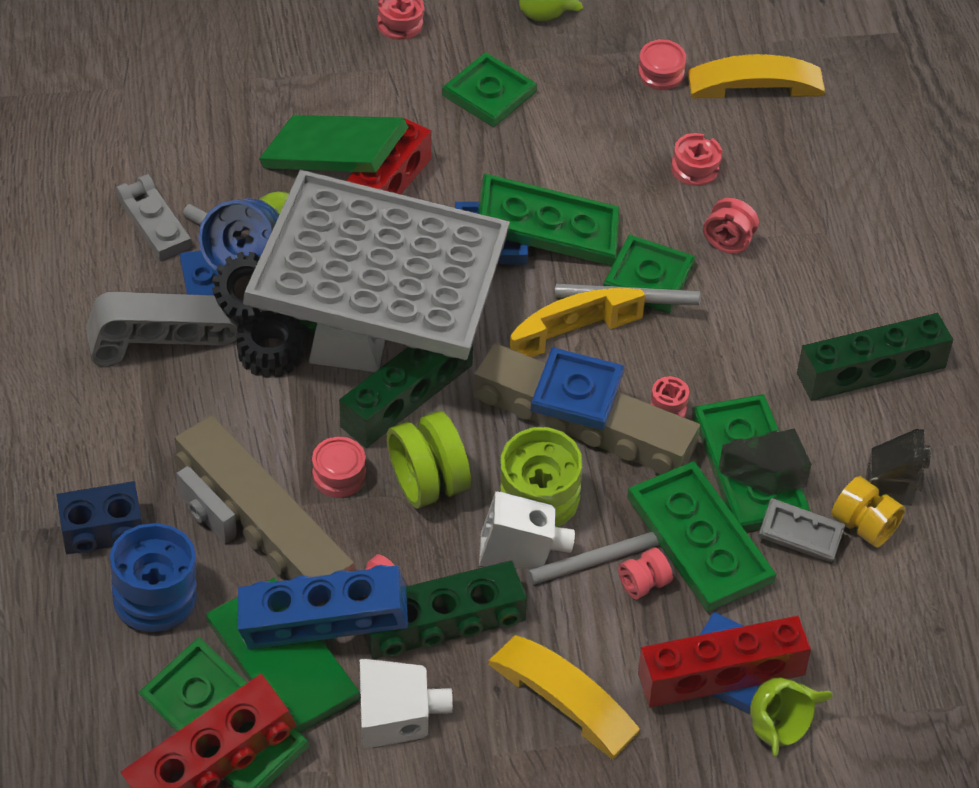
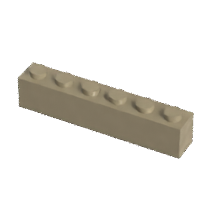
(633, 428)
(260, 505)

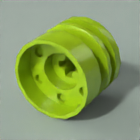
(545, 469)

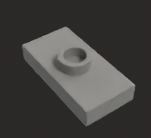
(206, 505)
(801, 530)

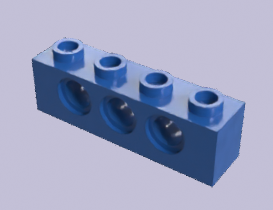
(342, 616)

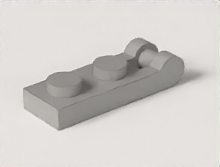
(153, 218)

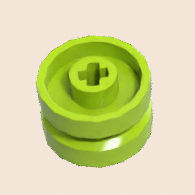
(428, 459)

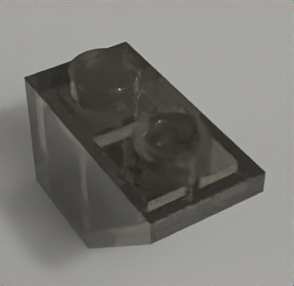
(767, 462)
(898, 465)

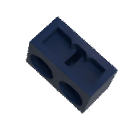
(100, 512)

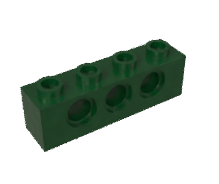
(874, 356)
(397, 392)
(459, 596)

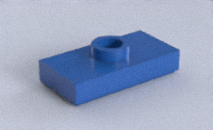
(197, 273)

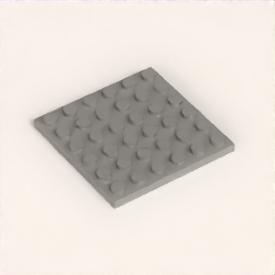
(379, 264)

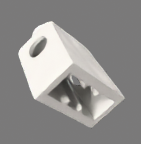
(345, 349)
(521, 532)
(397, 702)

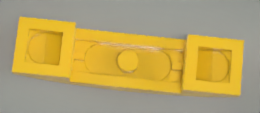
(755, 71)
(612, 305)
(569, 690)

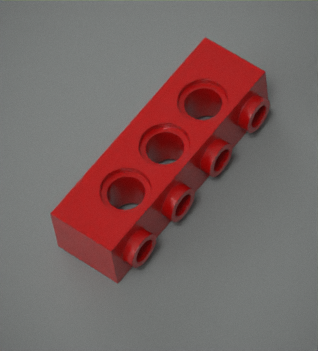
(402, 163)
(723, 661)
(216, 727)

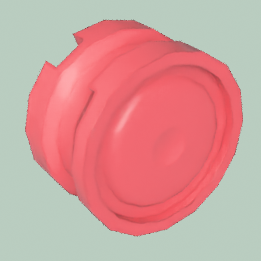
(400, 18)
(662, 64)
(696, 159)
(731, 225)
(339, 467)

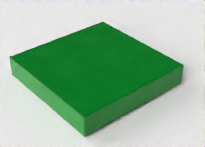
(489, 89)
(650, 266)

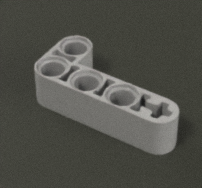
(154, 318)

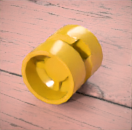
(864, 508)

